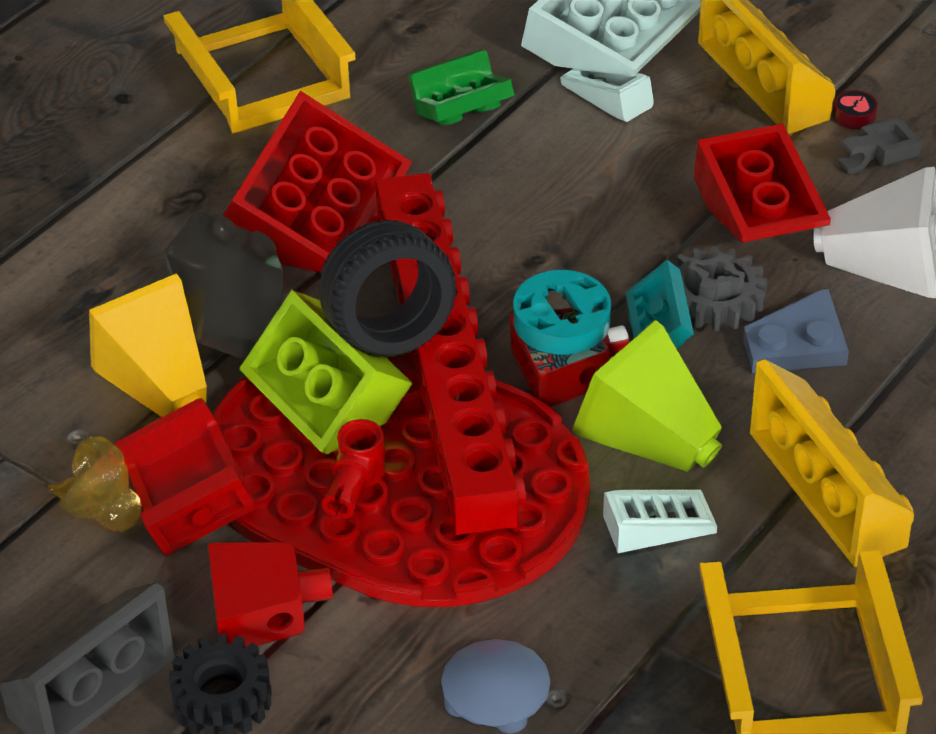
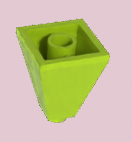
(650, 405)

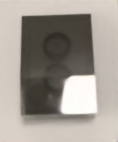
(227, 281)

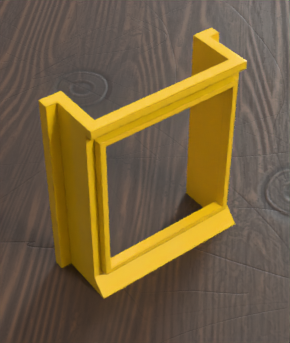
(309, 28)
(881, 631)

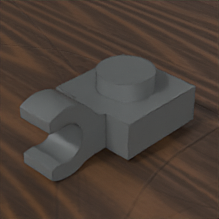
(884, 141)

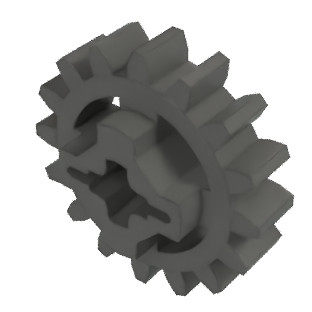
(722, 287)

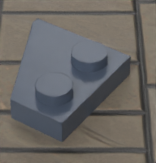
(798, 336)

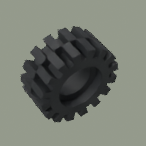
(214, 663)

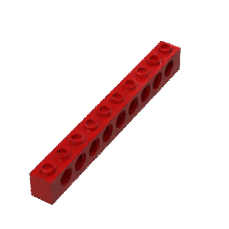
(452, 376)

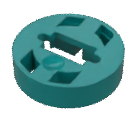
(541, 327)

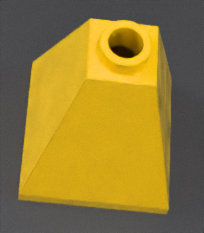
(149, 346)

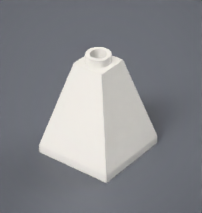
(887, 234)

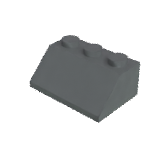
(92, 665)

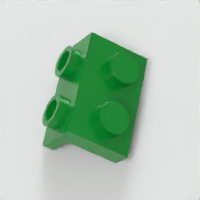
(457, 87)

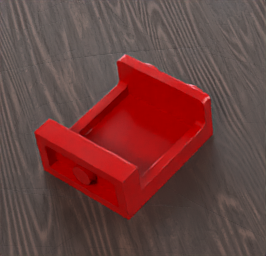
(185, 476)

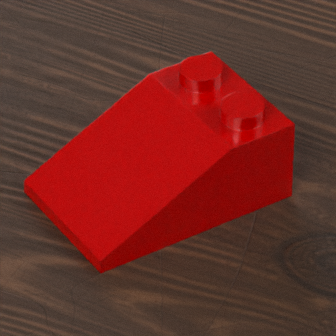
(757, 184)

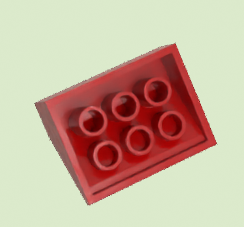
(313, 183)

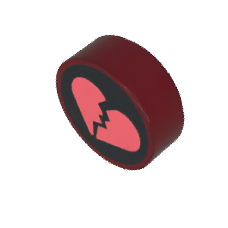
(855, 109)

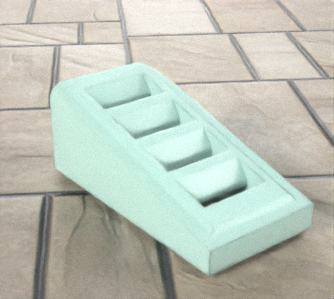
(613, 93)
(632, 529)

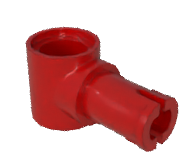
(356, 467)

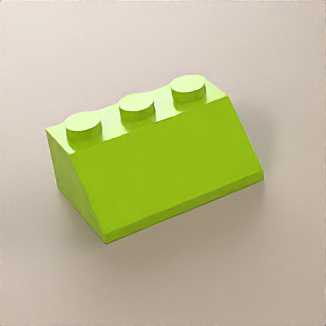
(318, 375)

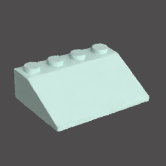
(604, 33)

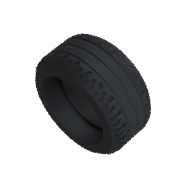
(416, 318)

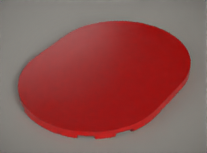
(402, 530)

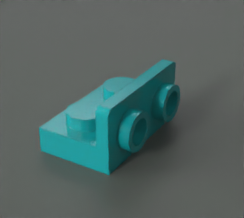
(662, 299)

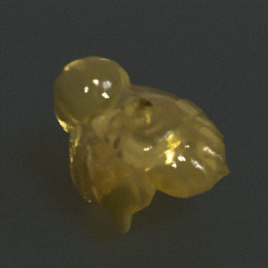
(99, 486)

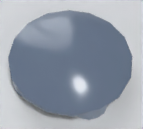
(495, 684)

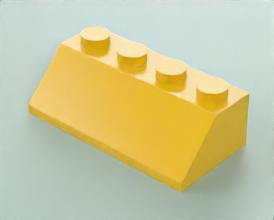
(765, 64)
(827, 465)

